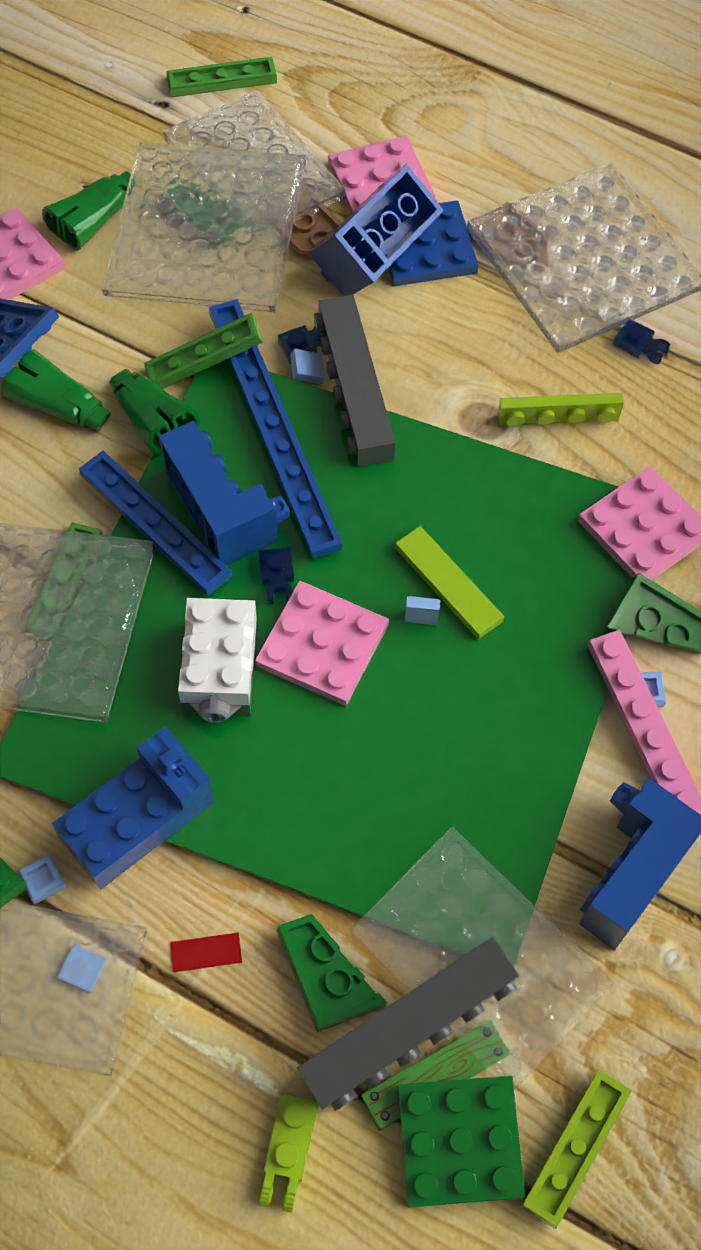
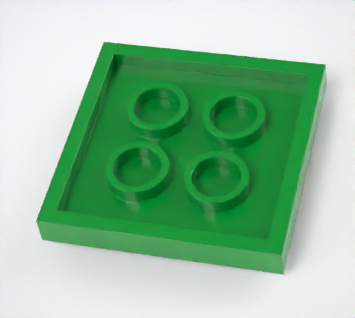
(460, 1141)

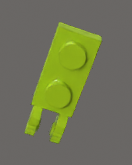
(289, 1147)

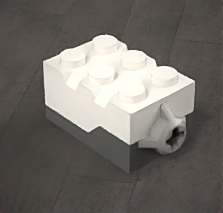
(218, 658)

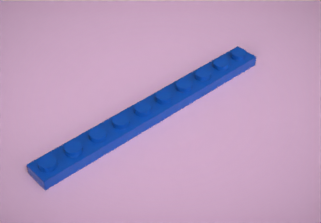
(280, 442)

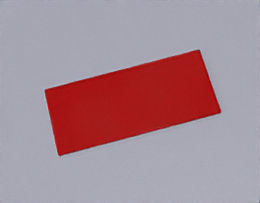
(206, 952)

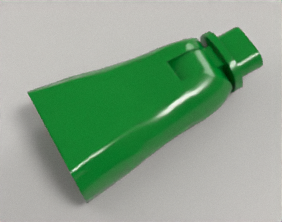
(84, 213)
(51, 391)
(150, 407)

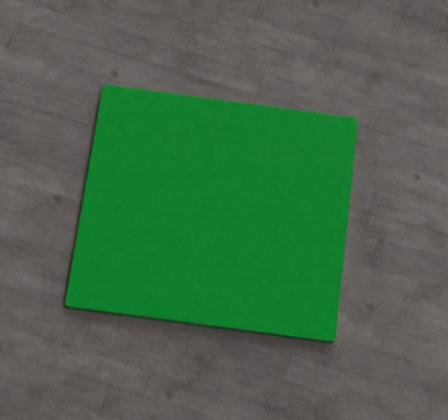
(439, 721)

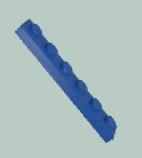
(155, 523)

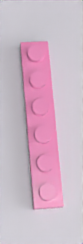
(643, 718)

